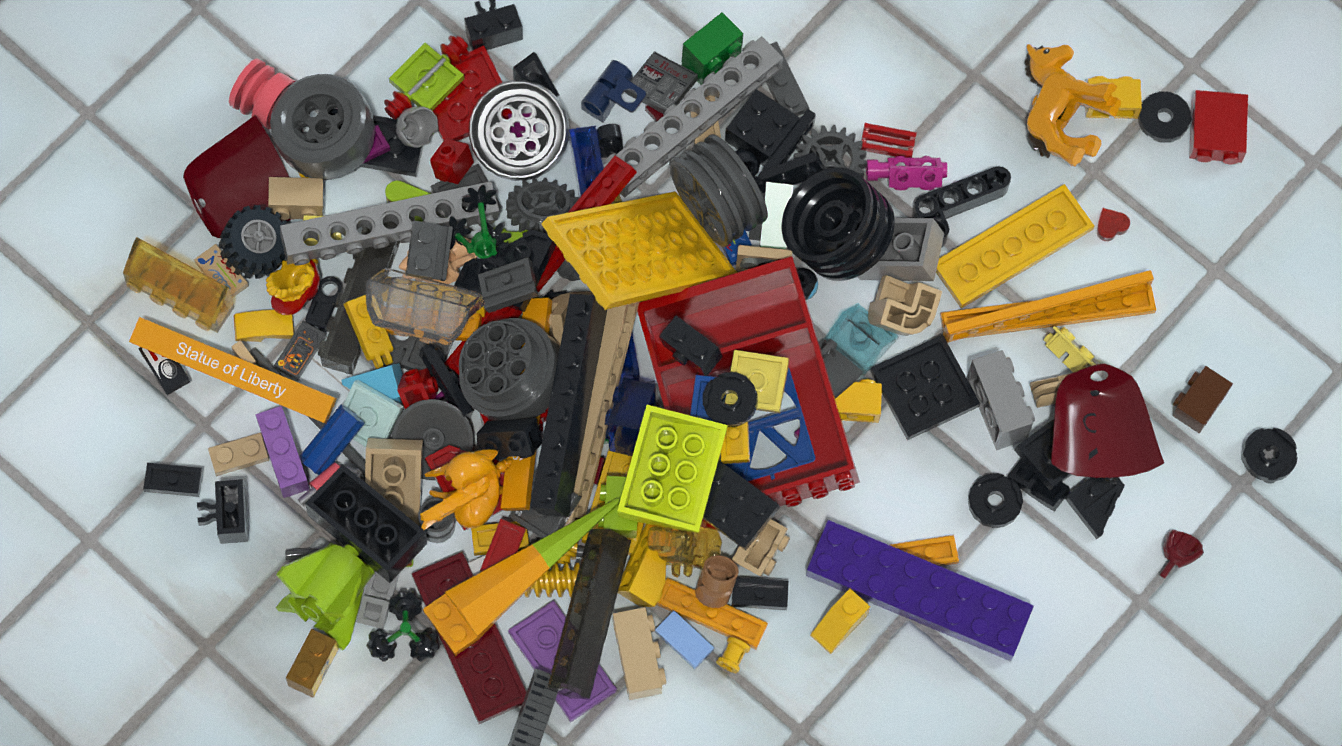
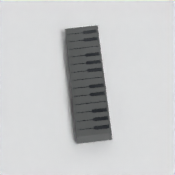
(534, 711)

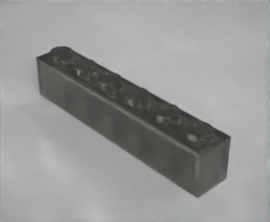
(342, 346)
(589, 614)

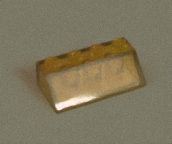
(177, 286)

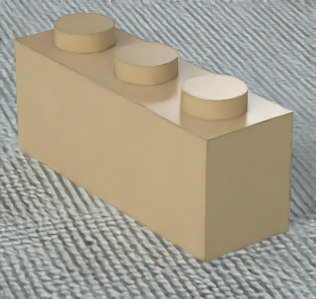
(638, 653)

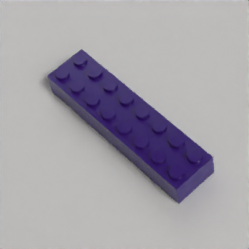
(919, 590)

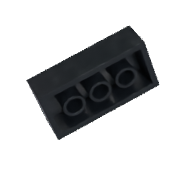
(367, 522)

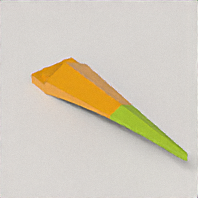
(477, 603)

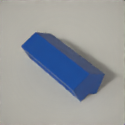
(331, 440)

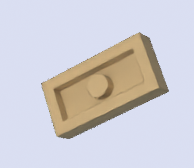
(238, 454)

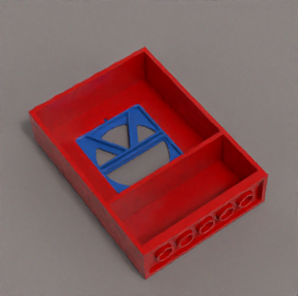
(767, 315)

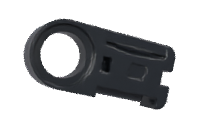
(609, 139)
(322, 305)

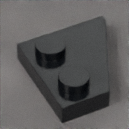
(1095, 502)

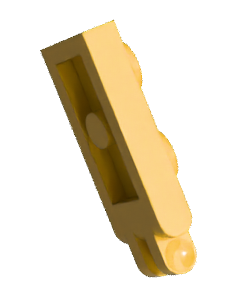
(372, 338)

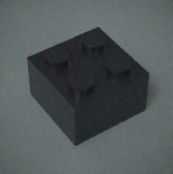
(760, 126)

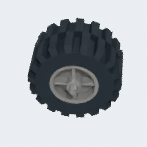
(253, 242)

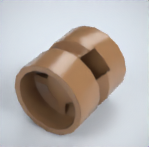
(716, 581)

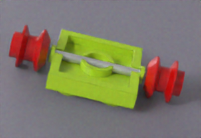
(426, 77)

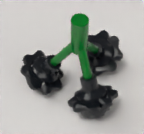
(422, 645)

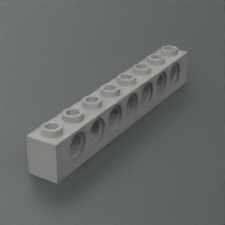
(729, 96)
(374, 217)

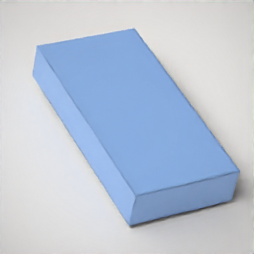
(684, 640)

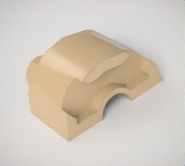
(761, 552)

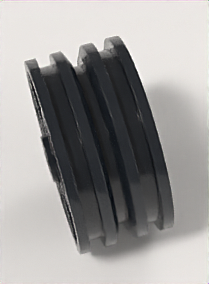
(836, 235)

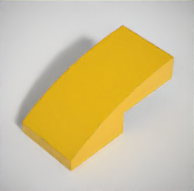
(262, 324)

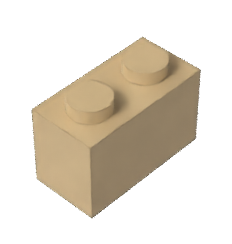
(295, 197)

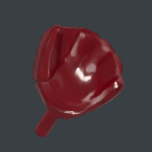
(1180, 550)

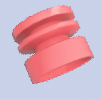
(258, 90)

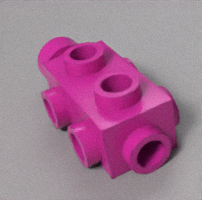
(910, 175)

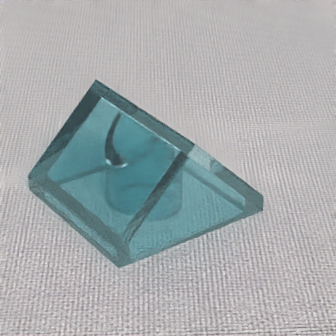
(859, 339)

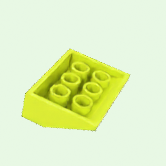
(672, 470)

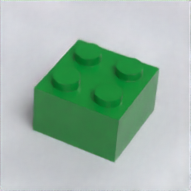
(712, 47)

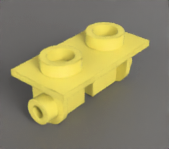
(1063, 342)

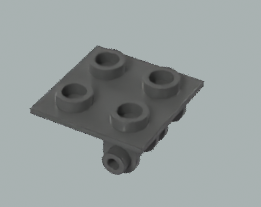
(840, 370)

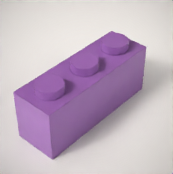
(282, 451)

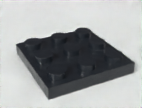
(925, 387)

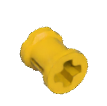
(733, 655)

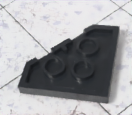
(533, 244)

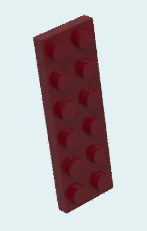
(483, 667)

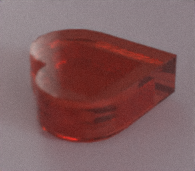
(1112, 224)

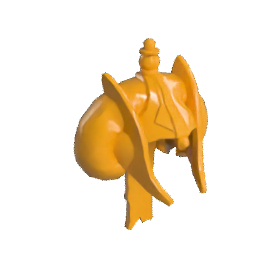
(476, 487)

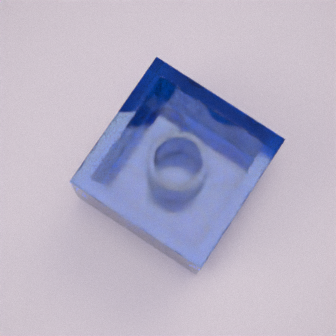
(627, 414)

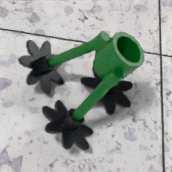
(483, 242)

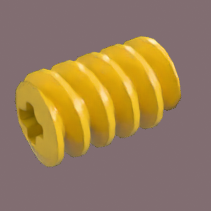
(555, 580)

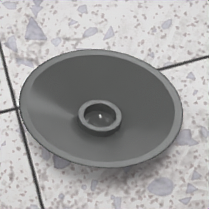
(437, 425)

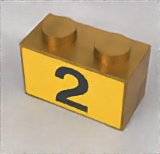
(312, 663)

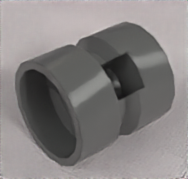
(441, 530)

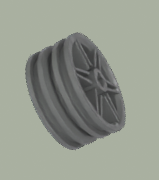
(718, 190)

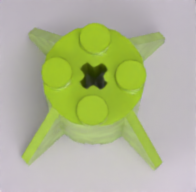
(326, 589)

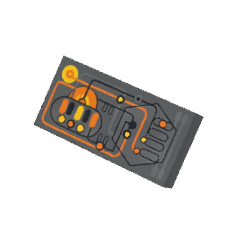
(300, 350)

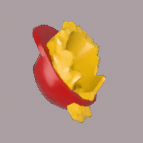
(293, 286)

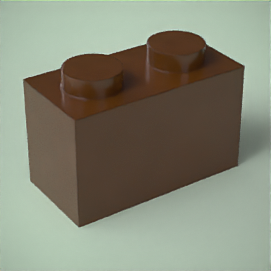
(1202, 398)

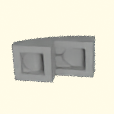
(375, 601)

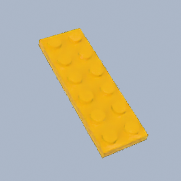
(1013, 246)

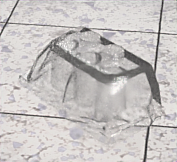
(420, 306)

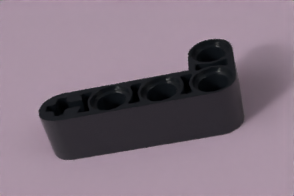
(964, 200)

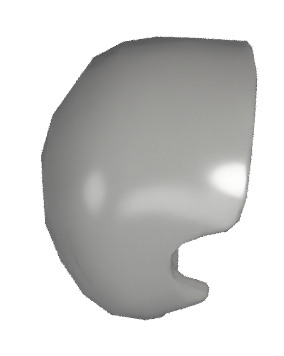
(416, 126)

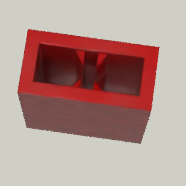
(1218, 127)

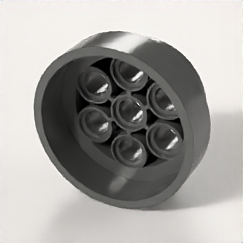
(522, 394)

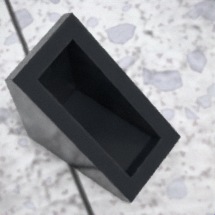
(533, 70)

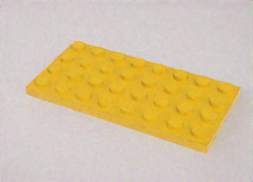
(637, 249)

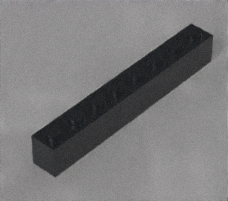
(569, 406)

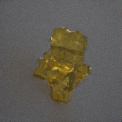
(684, 547)

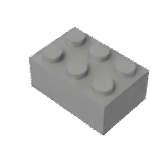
(911, 253)
(1000, 399)

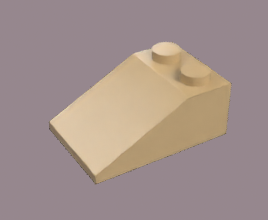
(395, 472)

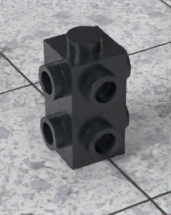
(510, 437)

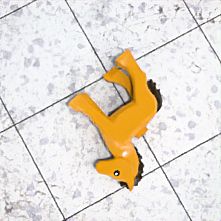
(1059, 101)

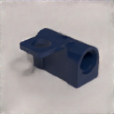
(608, 92)

